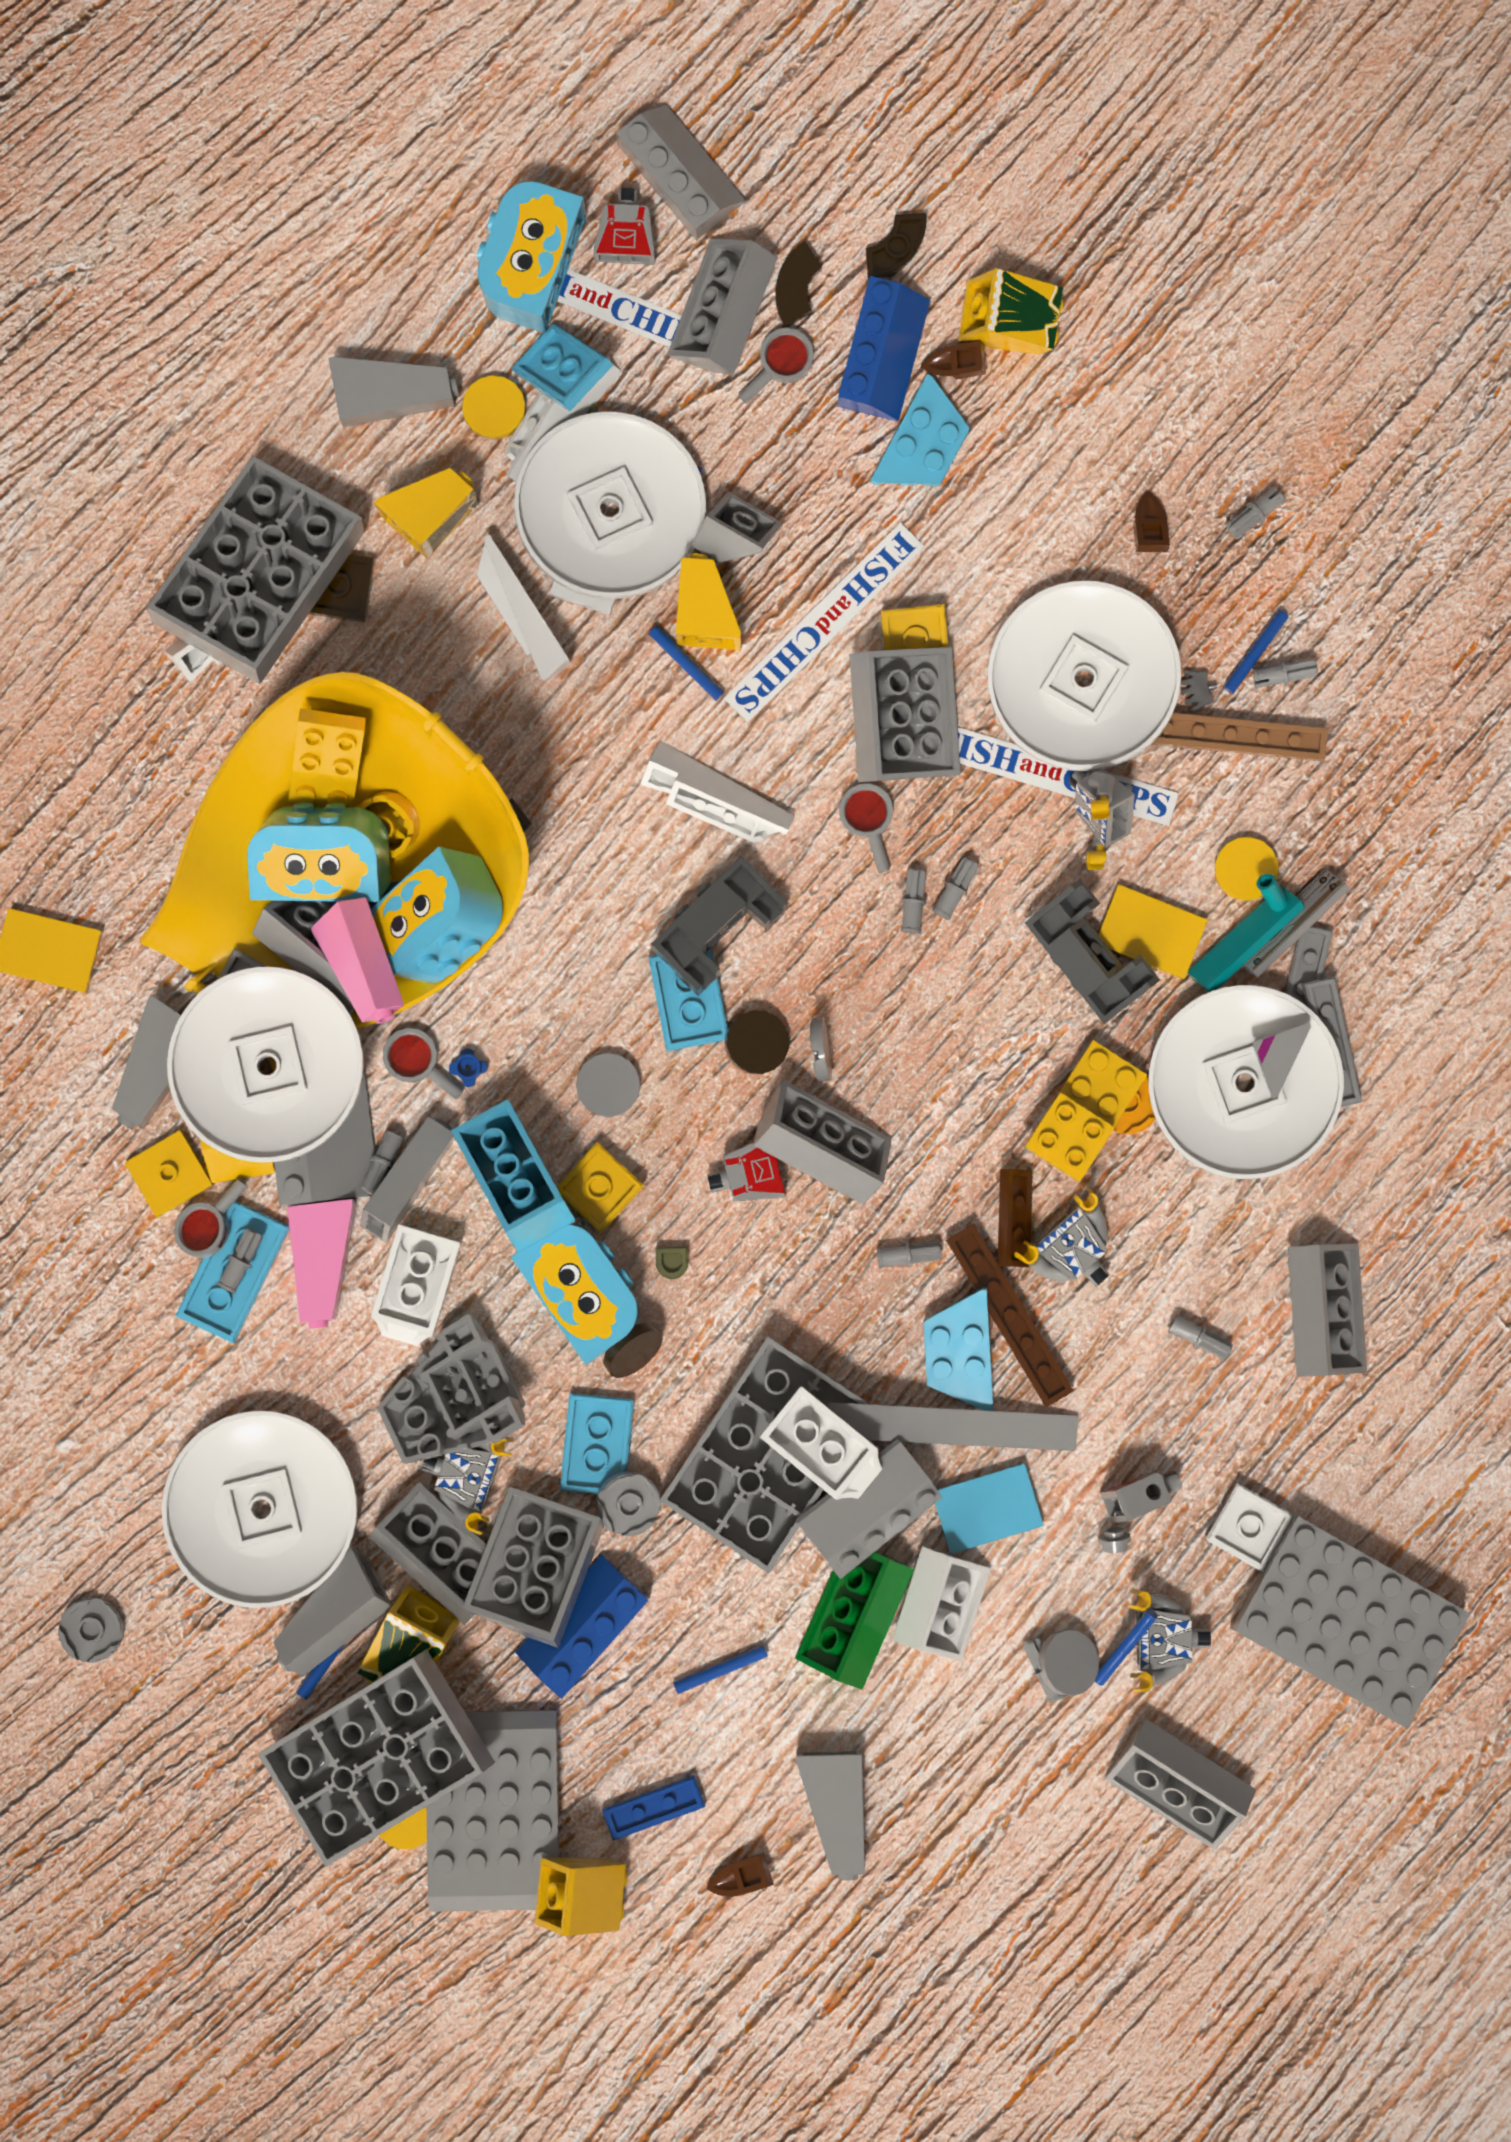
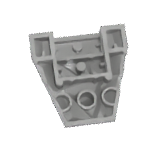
(454, 1397)

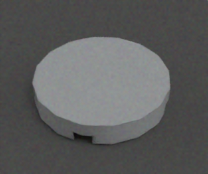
(821, 1049)
(608, 1085)
(628, 1503)
(91, 1630)
(1068, 1662)

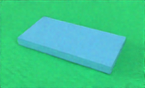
(217, 1308)

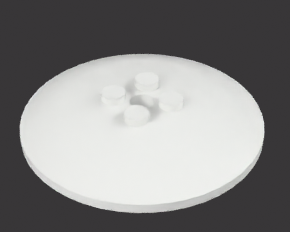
(618, 462)
(1094, 631)
(219, 1054)
(1237, 1130)
(213, 1519)

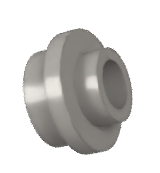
(1114, 1540)

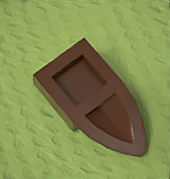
(957, 360)
(1150, 525)
(742, 1877)

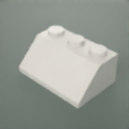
(941, 1604)

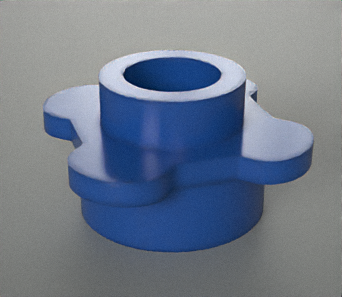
(477, 1067)

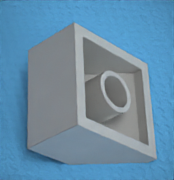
(735, 530)

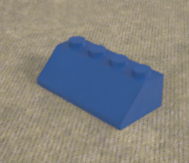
(883, 349)
(599, 1615)

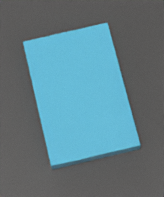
(562, 367)
(684, 1016)
(595, 1441)
(988, 1508)

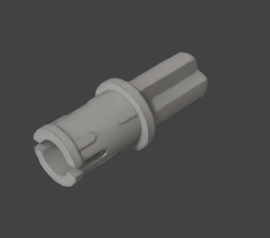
(1255, 513)
(1285, 672)
(955, 888)
(913, 901)
(382, 1161)
(909, 1254)
(240, 1260)
(1200, 1337)
(1032, 1649)

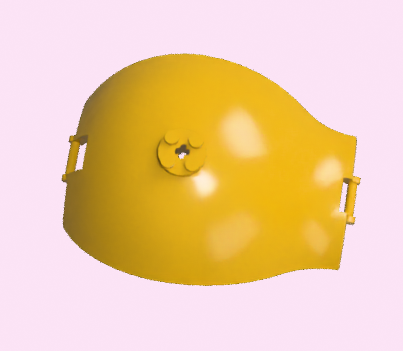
(408, 774)

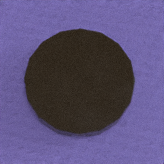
(757, 1042)
(633, 1351)

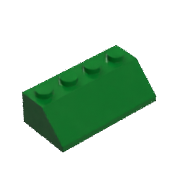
(854, 1619)

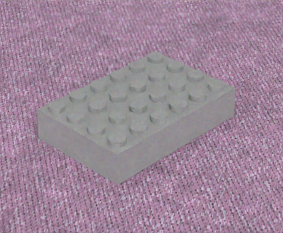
(256, 569)
(738, 1482)
(1350, 1621)
(376, 1758)

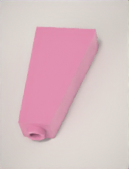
(359, 959)
(320, 1252)

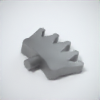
(1199, 689)

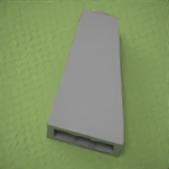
(388, 390)
(145, 1074)
(406, 1179)
(332, 1615)
(836, 1801)

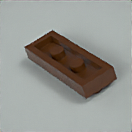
(1014, 1216)

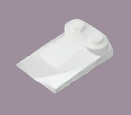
(414, 1284)
(823, 1446)

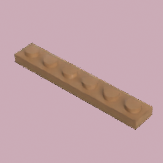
(1244, 737)

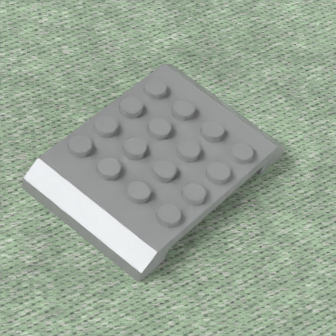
(497, 1826)

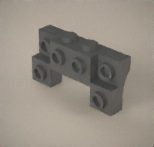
(711, 917)
(1084, 955)

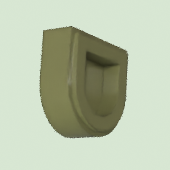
(672, 1261)

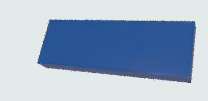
(653, 1807)

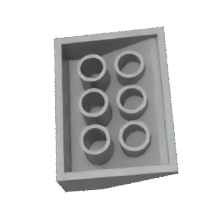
(904, 714)
(335, 1167)
(534, 1566)

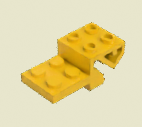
(326, 758)
(1085, 1111)

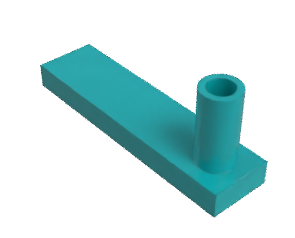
(1248, 936)

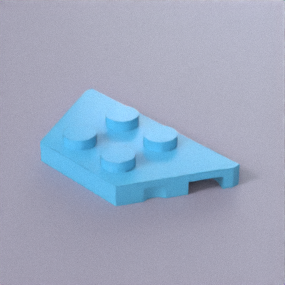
(924, 441)
(960, 1351)

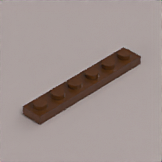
(1010, 1316)

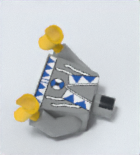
(1105, 809)
(1072, 1246)
(467, 1480)
(1168, 1641)

